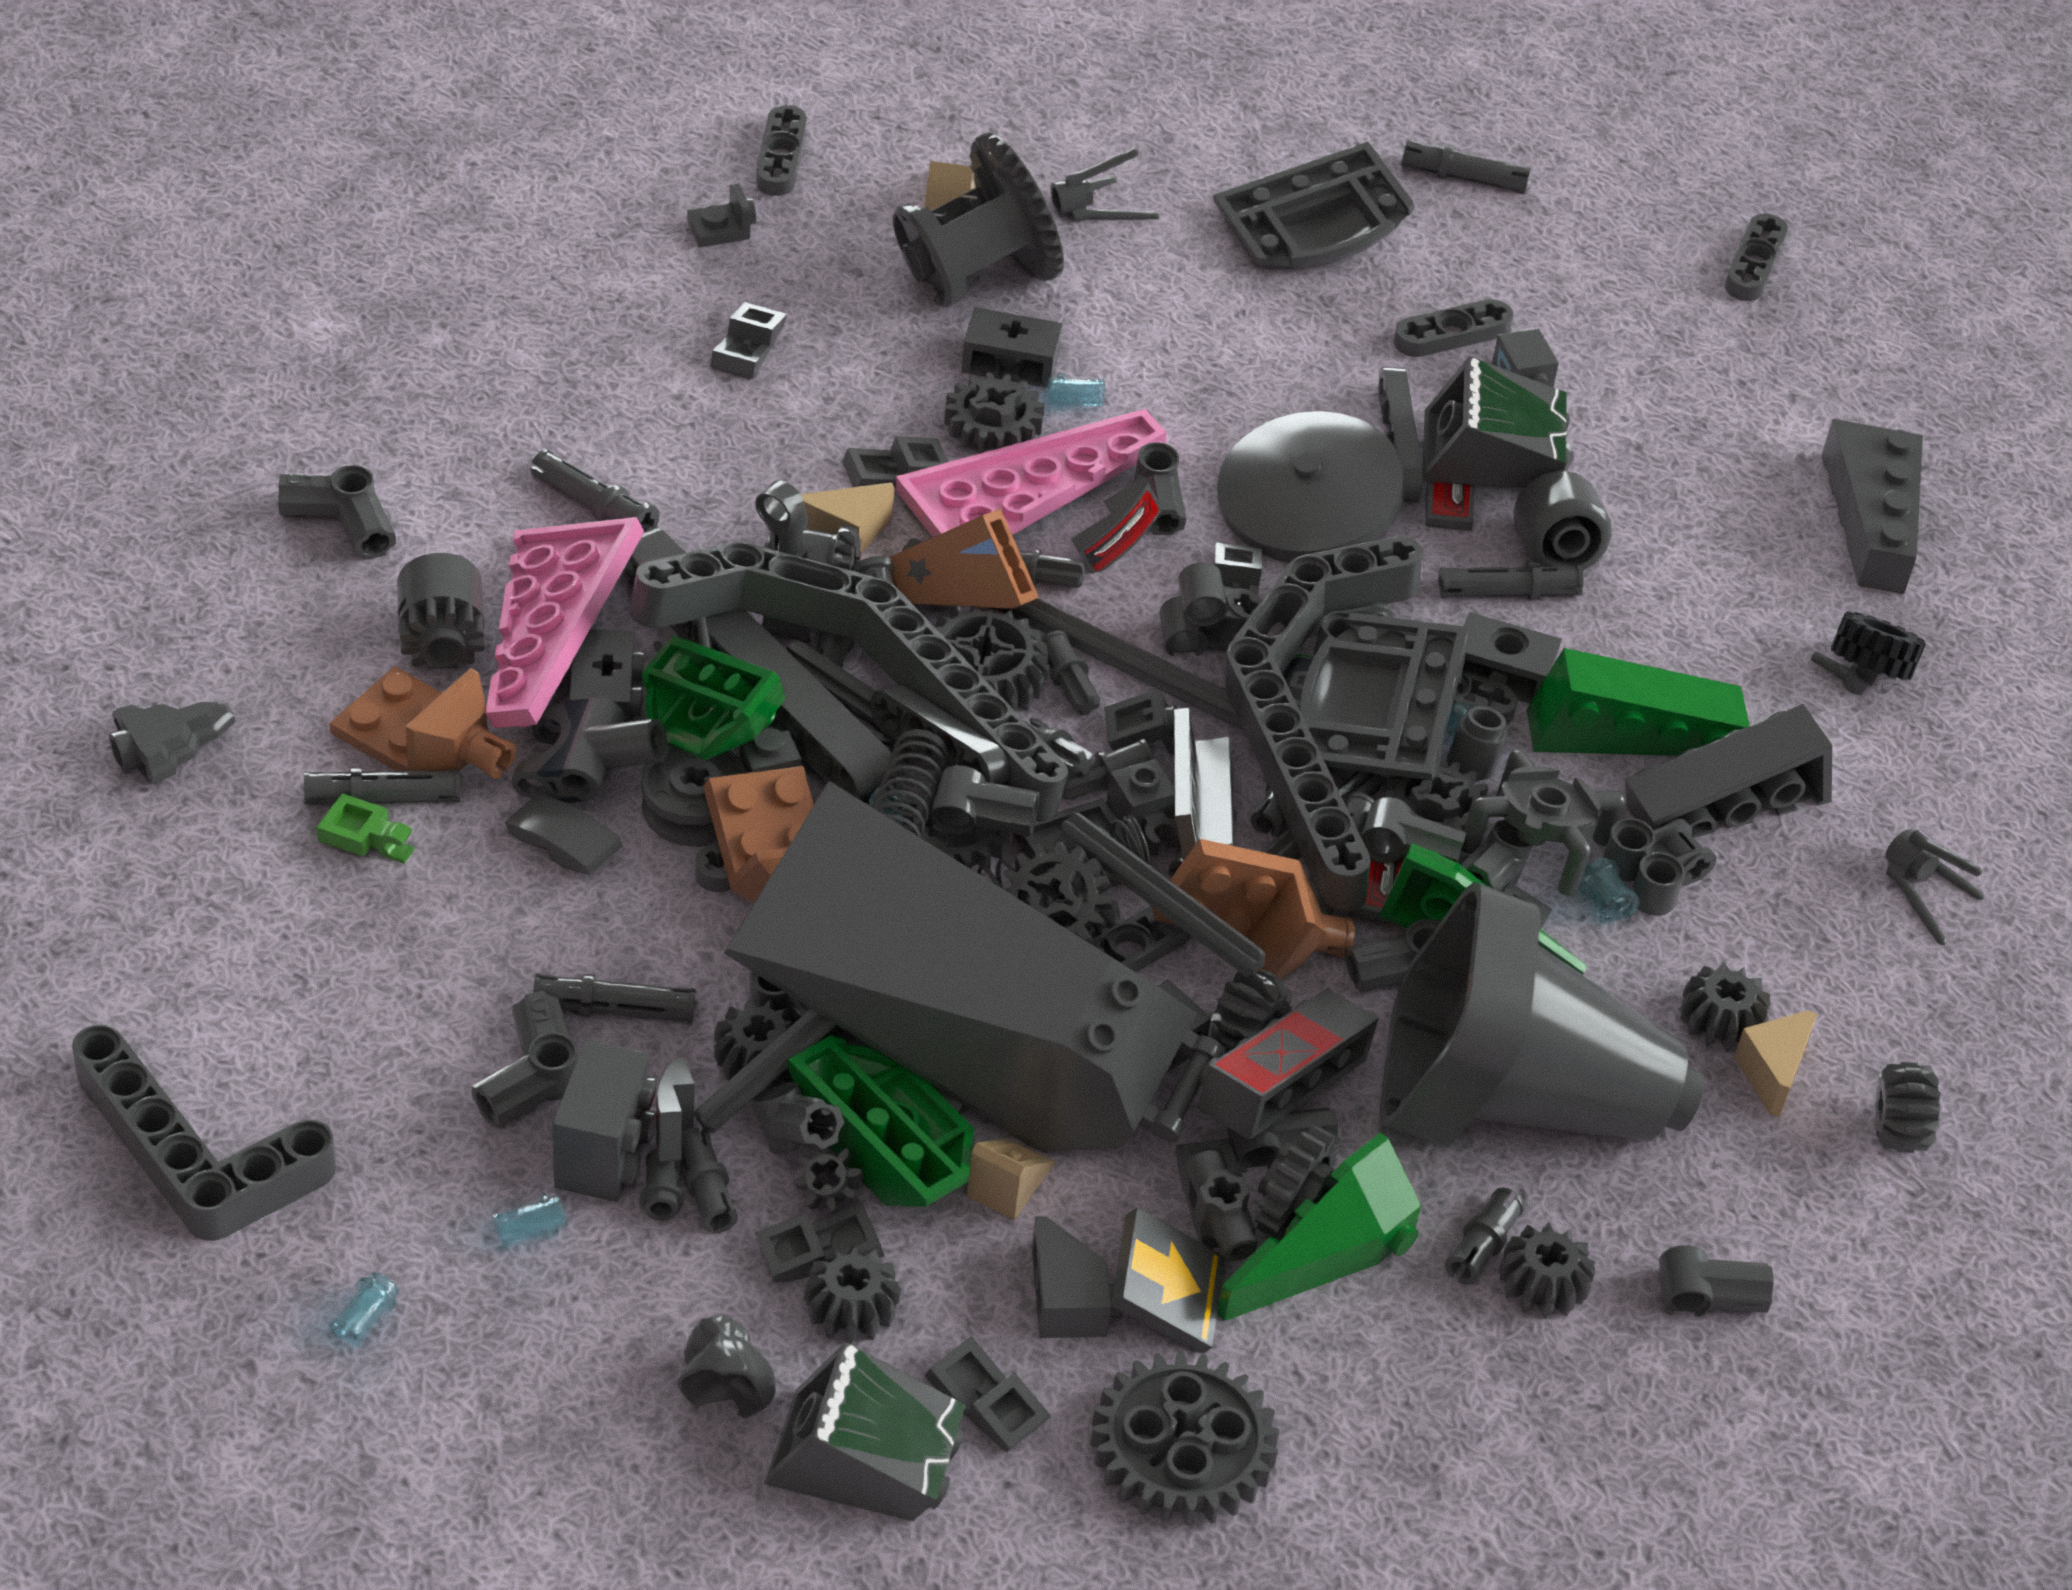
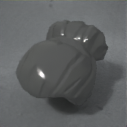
(726, 1367)

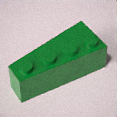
(1629, 708)

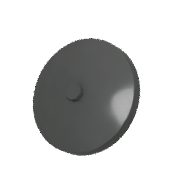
(1310, 484)

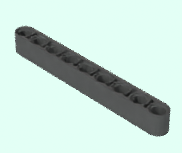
(818, 723)

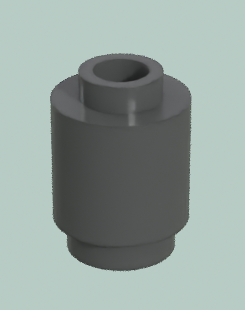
(1478, 741)

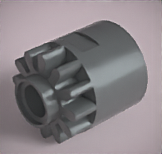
(440, 610)

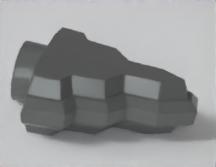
(164, 737)

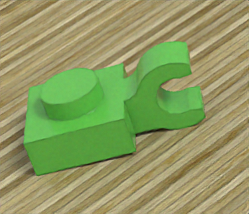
(359, 825)

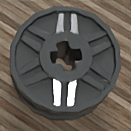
(675, 795)

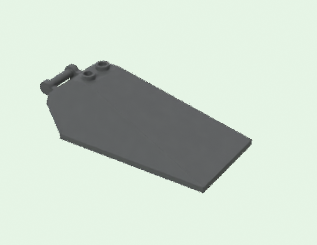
(968, 984)

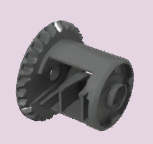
(981, 226)

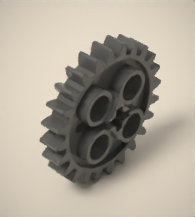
(1222, 1466)

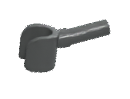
(1854, 678)

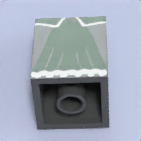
(1494, 429)
(868, 1437)

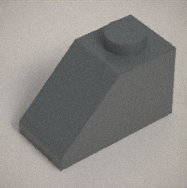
(1069, 1284)

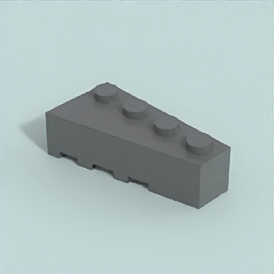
(1878, 499)
(1738, 776)

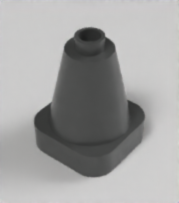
(1522, 1038)

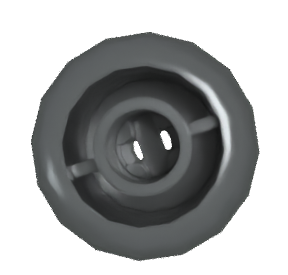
(1571, 516)

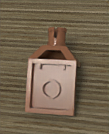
(422, 728)
(756, 822)
(1264, 901)

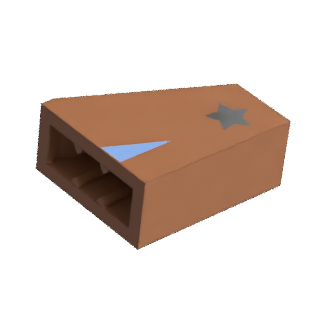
(966, 567)

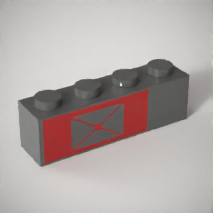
(1286, 1063)

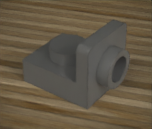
(723, 222)
(1141, 718)

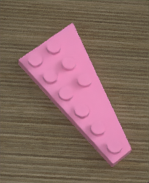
(1029, 476)
(549, 608)

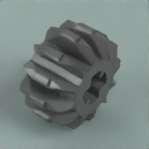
(1723, 1004)
(1249, 1007)
(748, 1034)
(1907, 1107)
(1547, 1270)
(852, 1293)

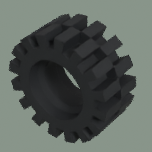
(1878, 645)

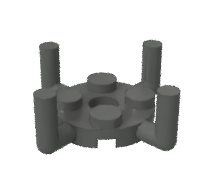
(1547, 811)

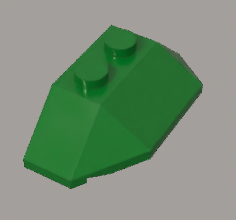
(709, 697)
(895, 1122)

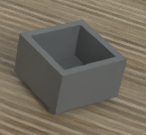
(603, 1121)

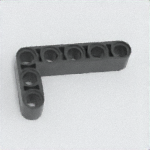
(204, 1193)

